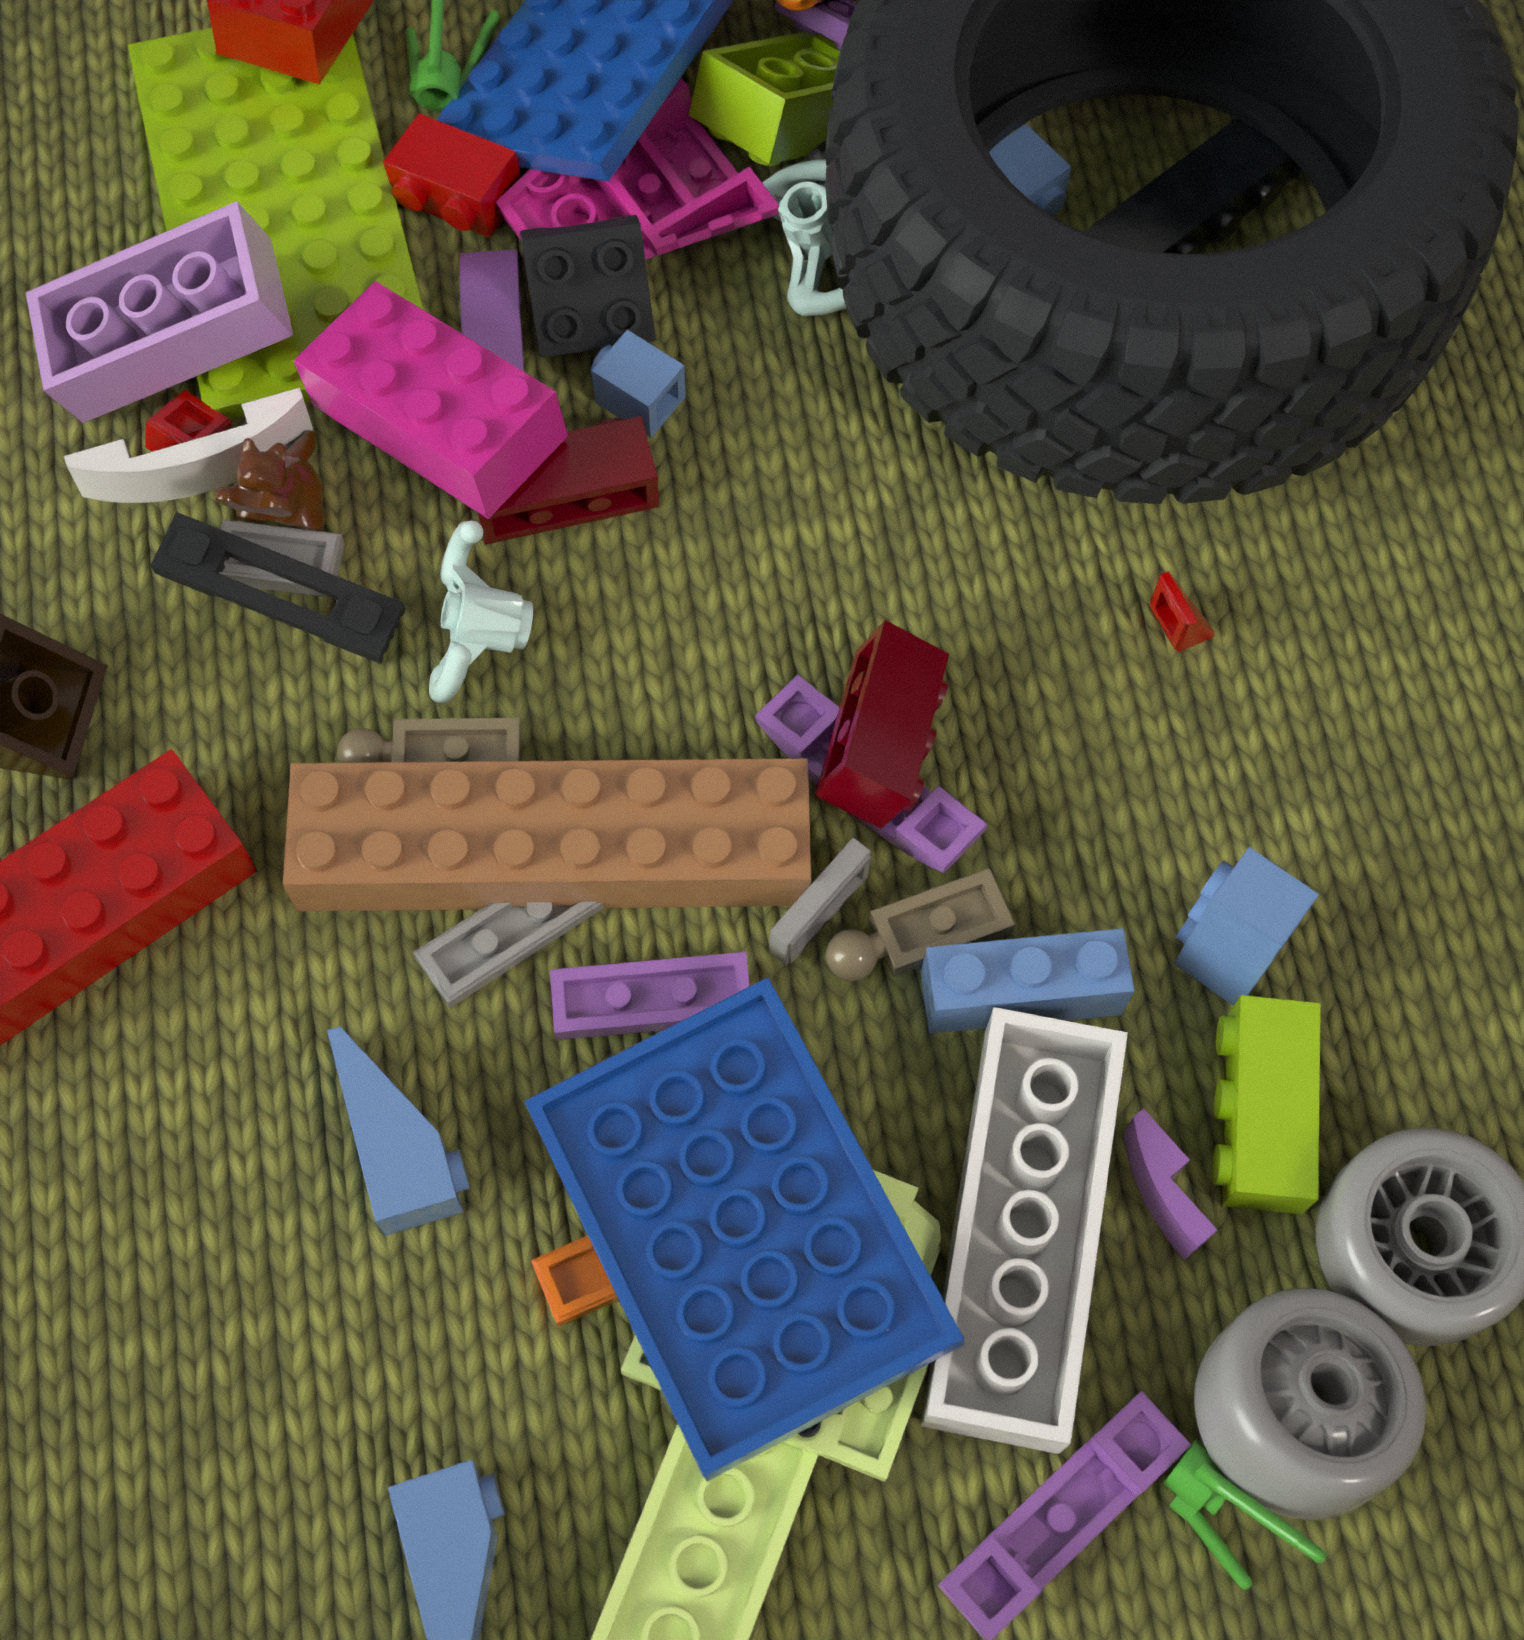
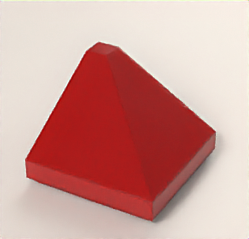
(182, 421)
(1178, 614)

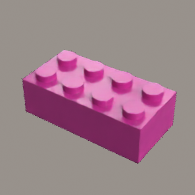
(432, 398)

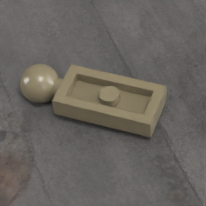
(436, 741)
(946, 915)

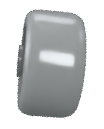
(1466, 1207)
(1310, 1403)

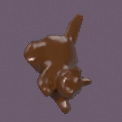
(277, 485)

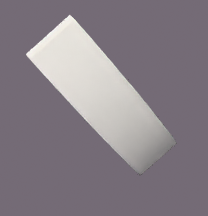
(192, 466)

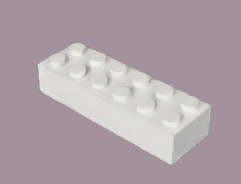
(1027, 1230)

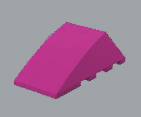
(669, 179)

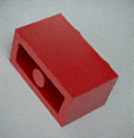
(451, 174)

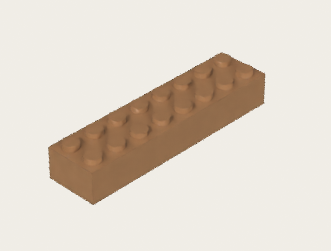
(547, 834)

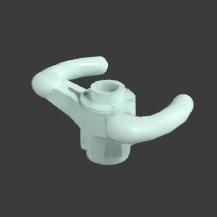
(808, 234)
(475, 615)

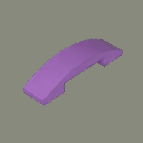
(492, 302)
(932, 832)
(1063, 1516)

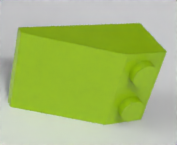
(768, 95)

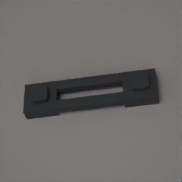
(196, 554)

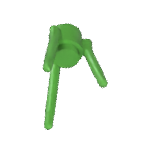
(437, 76)
(1201, 1485)

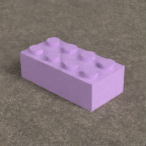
(158, 313)

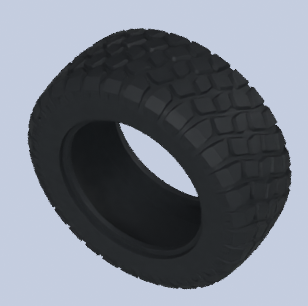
(1145, 361)

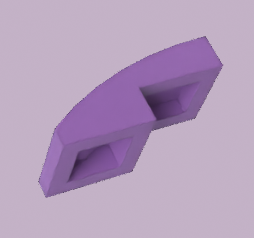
(1154, 1165)

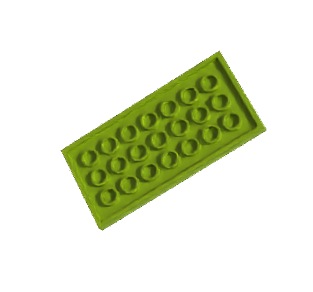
(300, 166)

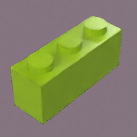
(1269, 1105)

